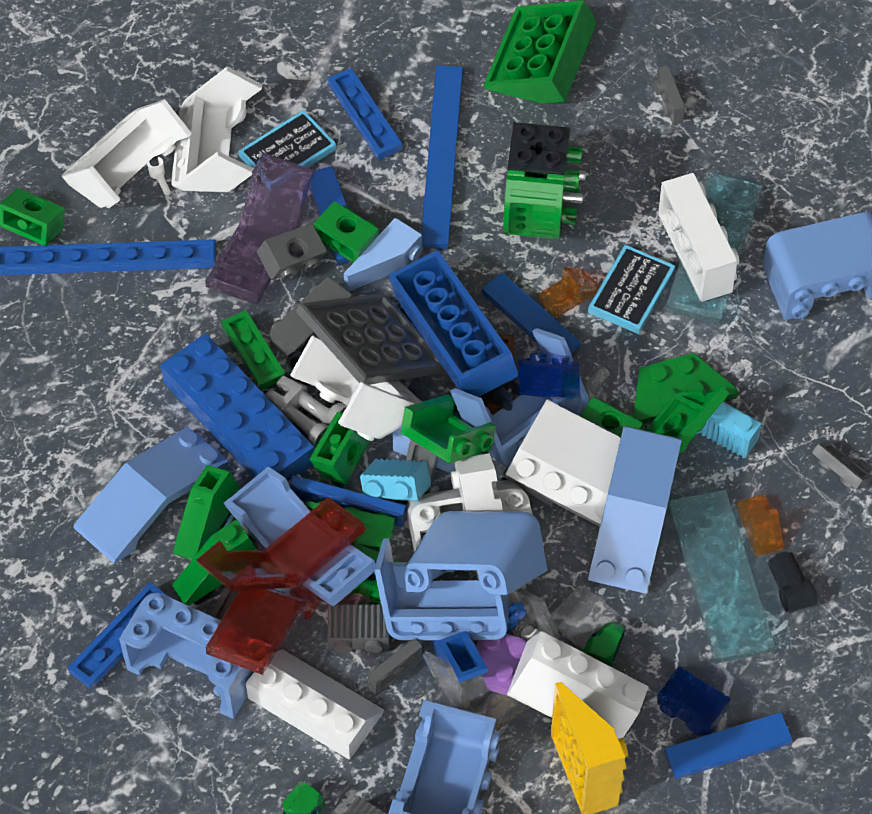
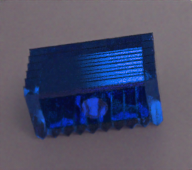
(549, 378)
(693, 702)

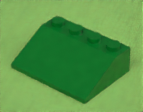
(542, 51)

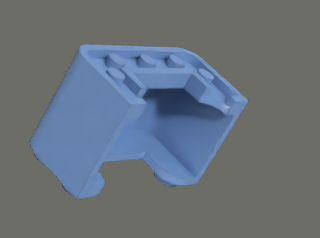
(819, 262)
(180, 632)
(448, 762)

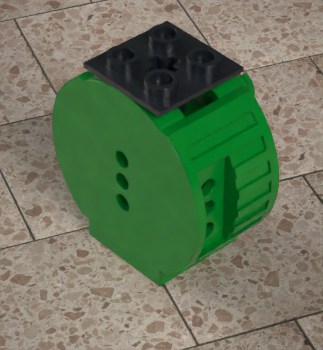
(541, 181)

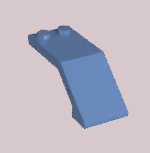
(143, 491)
(270, 509)
(635, 509)

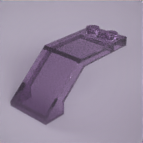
(270, 209)

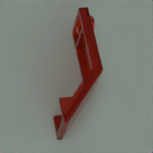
(291, 557)
(258, 624)

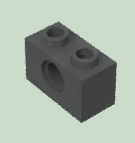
(302, 242)

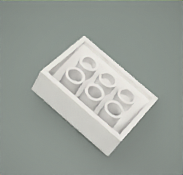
(567, 462)

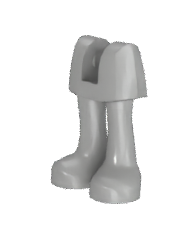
(297, 395)

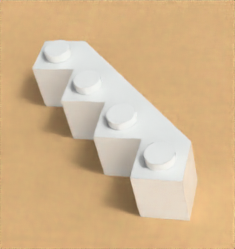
(477, 486)

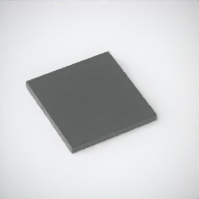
(371, 338)

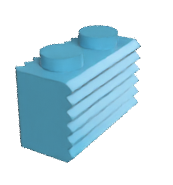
(732, 429)
(396, 479)

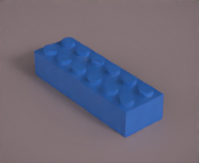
(453, 325)
(235, 410)

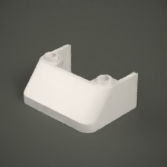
(210, 113)
(125, 151)
(370, 409)
(431, 505)

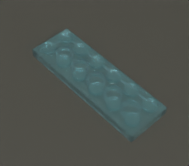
(735, 208)
(721, 576)

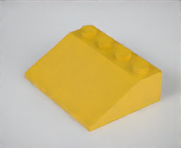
(588, 752)

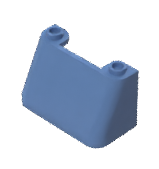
(499, 545)

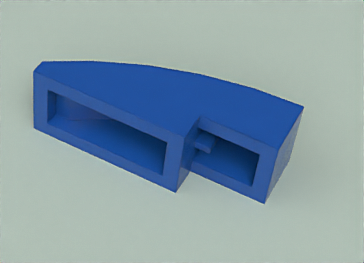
(461, 655)

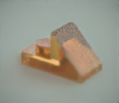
(569, 292)
(761, 525)

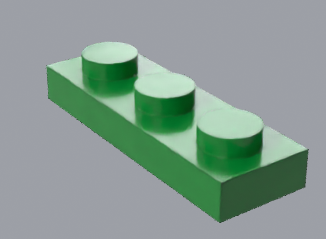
(253, 350)

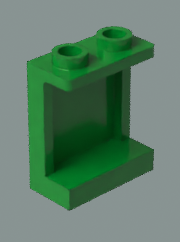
(443, 434)

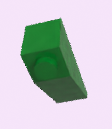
(195, 580)

